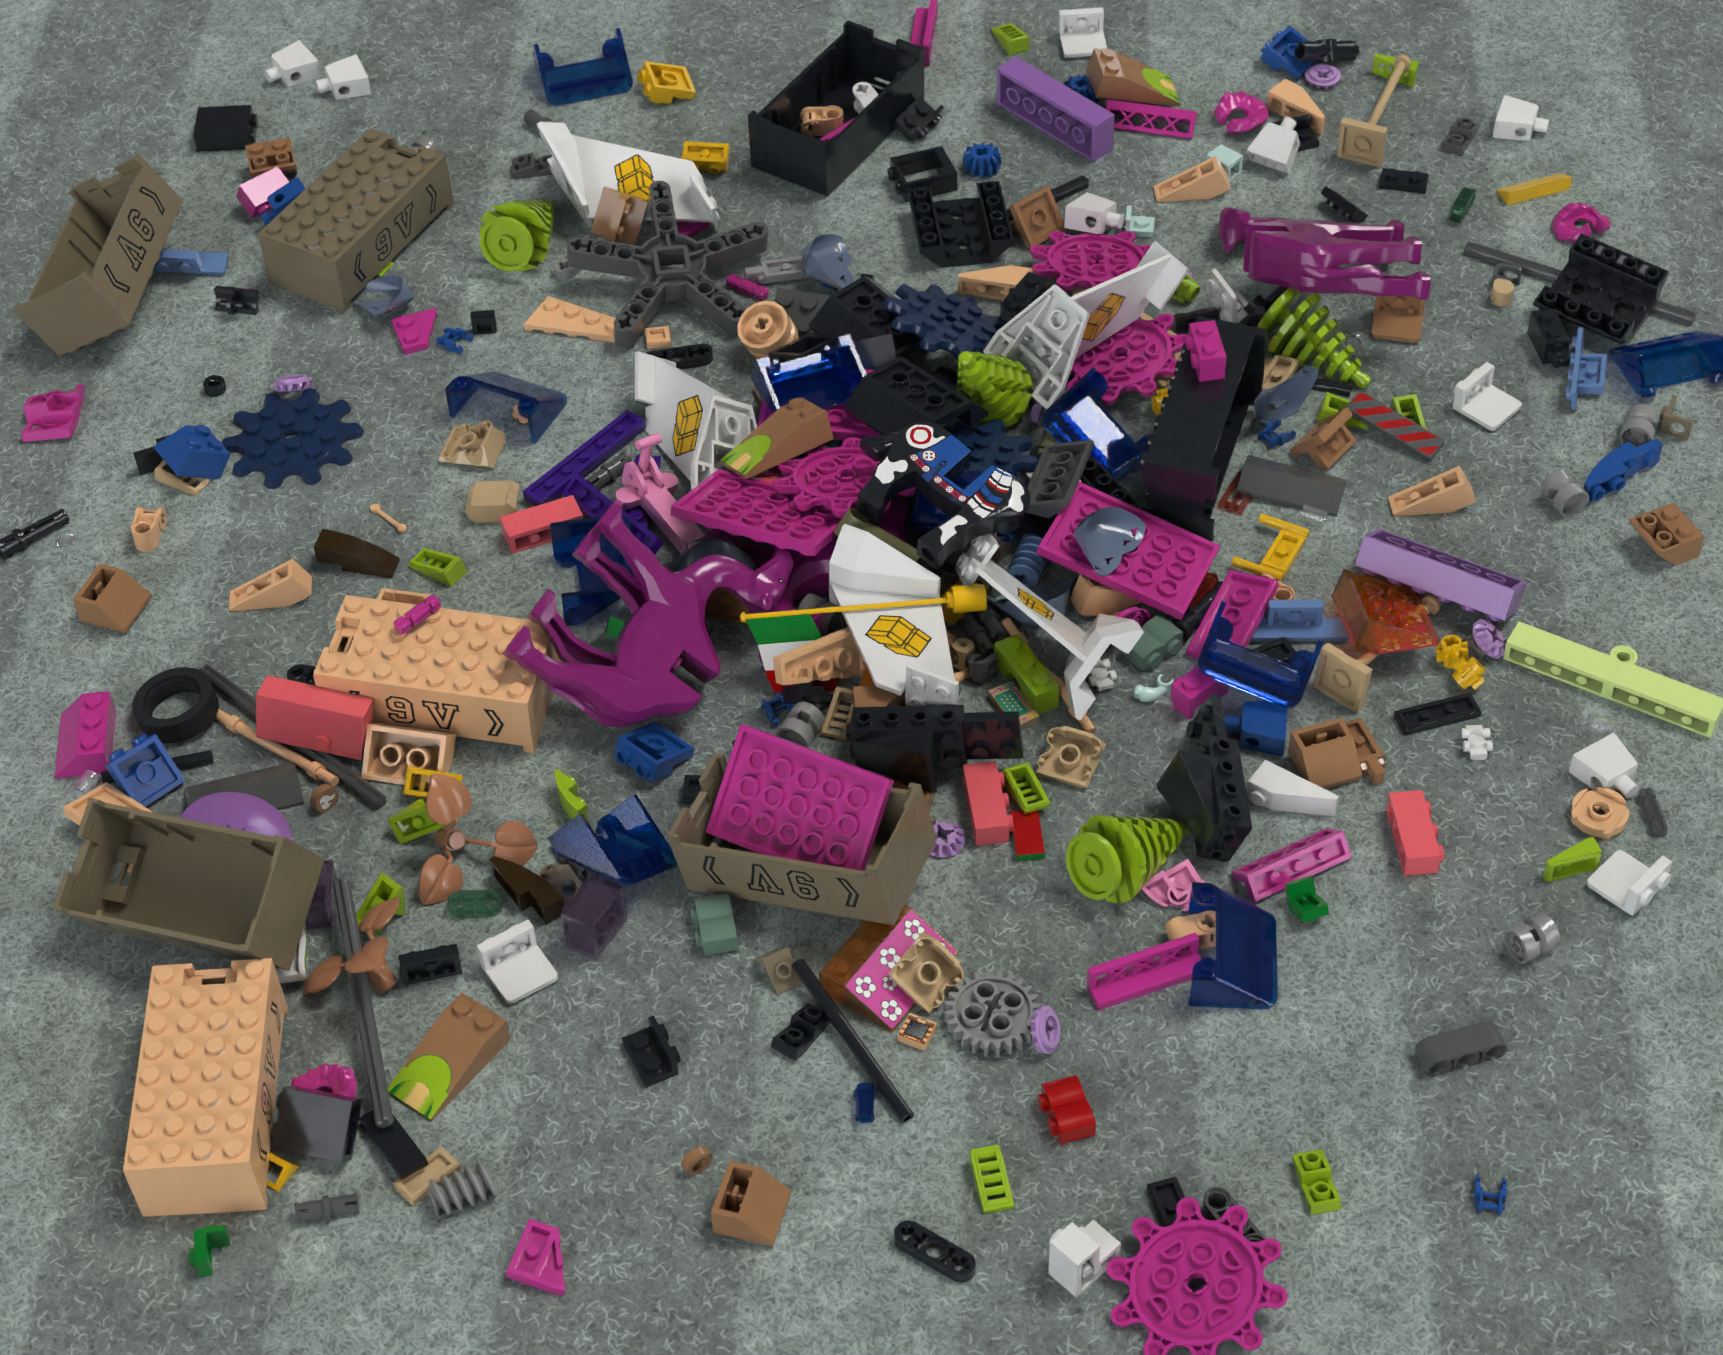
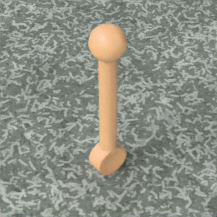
(375, 508)

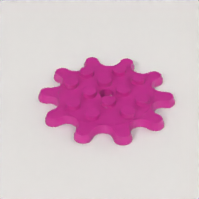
(1075, 258)
(1148, 357)
(829, 477)
(1191, 1250)

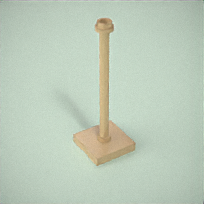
(1367, 141)
(1348, 678)

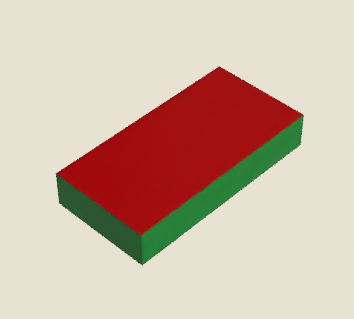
(1027, 836)

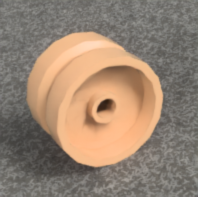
(765, 328)

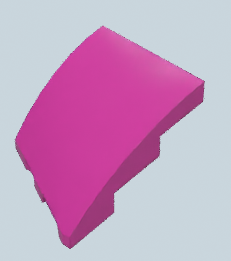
(55, 414)

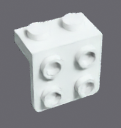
(1081, 31)
(1226, 300)
(1482, 401)
(1629, 881)
(516, 963)

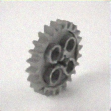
(971, 1003)

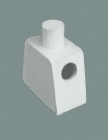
(293, 65)
(345, 79)
(1518, 120)
(1276, 146)
(1092, 214)
(1606, 765)

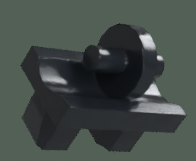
(236, 300)
(1182, 320)

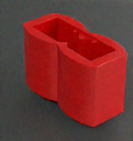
(1067, 1110)

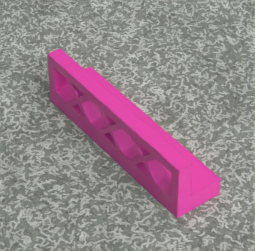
(924, 29)
(1153, 113)
(1293, 862)
(1142, 978)

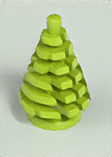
(517, 234)
(1309, 335)
(994, 385)
(1120, 854)

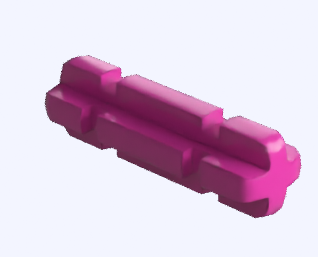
(747, 287)
(417, 614)

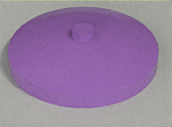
(239, 812)

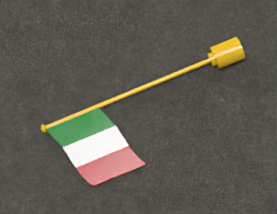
(791, 629)

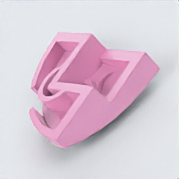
(1173, 886)

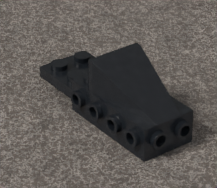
(922, 739)
(1209, 785)

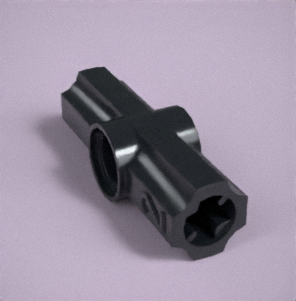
(1326, 51)

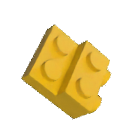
(664, 82)

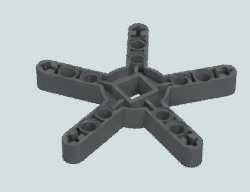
(666, 249)

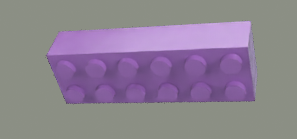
(1055, 109)
(1440, 574)

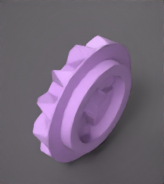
(1316, 71)
(292, 383)
(1489, 638)
(955, 839)
(1045, 1029)

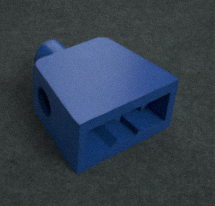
(282, 198)
(1260, 727)

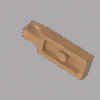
(1368, 751)

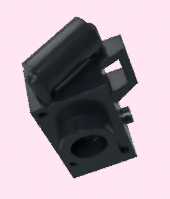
(806, 693)

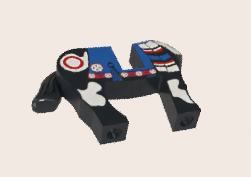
(930, 460)

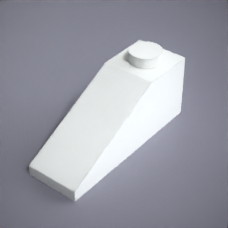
(1287, 792)

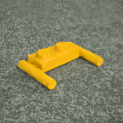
(1282, 551)

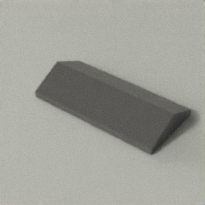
(1057, 477)
(1290, 485)
(275, 785)

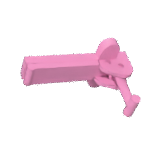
(653, 491)

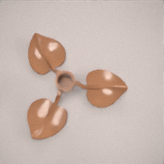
(444, 803)
(368, 959)

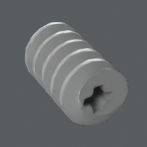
(460, 1188)

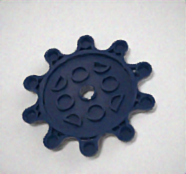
(930, 318)
(317, 443)
(993, 447)

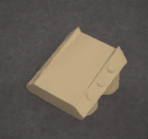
(474, 445)
(491, 500)
(1070, 756)
(927, 972)

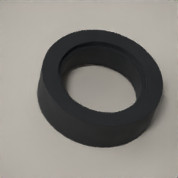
(170, 683)

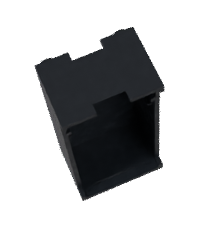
(828, 81)
(1201, 430)

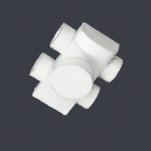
(1101, 677)
(1476, 742)

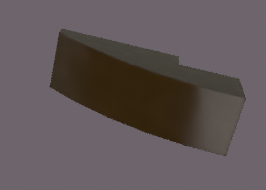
(354, 554)
(528, 889)

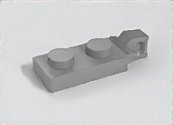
(777, 271)

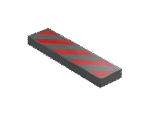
(1395, 426)

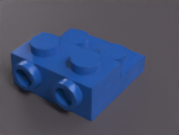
(1281, 52)
(651, 751)
(144, 769)

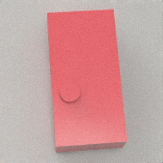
(313, 717)

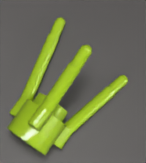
(1187, 290)

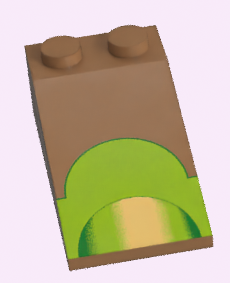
(1126, 79)
(779, 438)
(449, 1056)

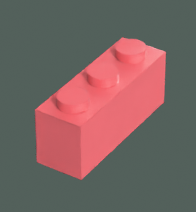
(532, 525)
(987, 803)
(1414, 832)

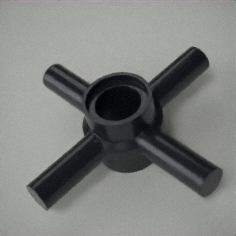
(1259, 306)

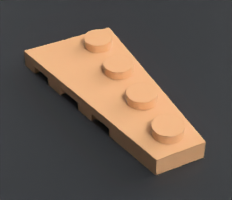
(572, 320)
(820, 660)

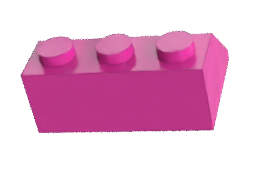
(86, 735)

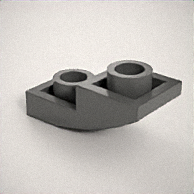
(1460, 136)
(528, 166)

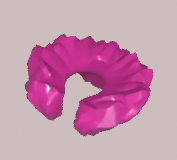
(1253, 109)
(1569, 214)
(329, 1079)

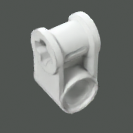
(864, 95)

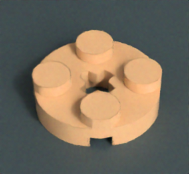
(1597, 825)

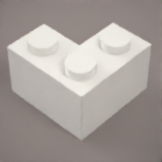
(1081, 1255)

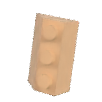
(395, 747)

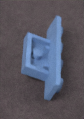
(192, 262)
(1587, 373)
(1299, 622)

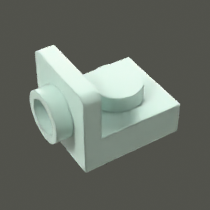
(1140, 225)

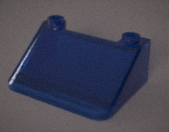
(587, 78)
(1670, 361)
(536, 402)
(1082, 417)
(594, 592)
(1254, 671)
(628, 849)
(1245, 953)

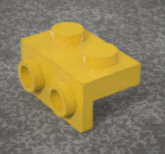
(707, 155)

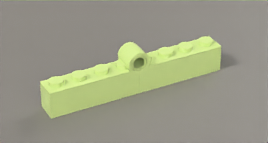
(1615, 678)

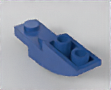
(1624, 461)

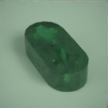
(1462, 204)
(475, 903)

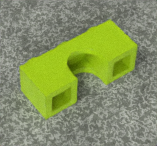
(1036, 683)

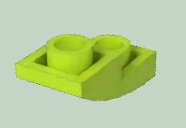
(568, 795)
(1316, 1181)

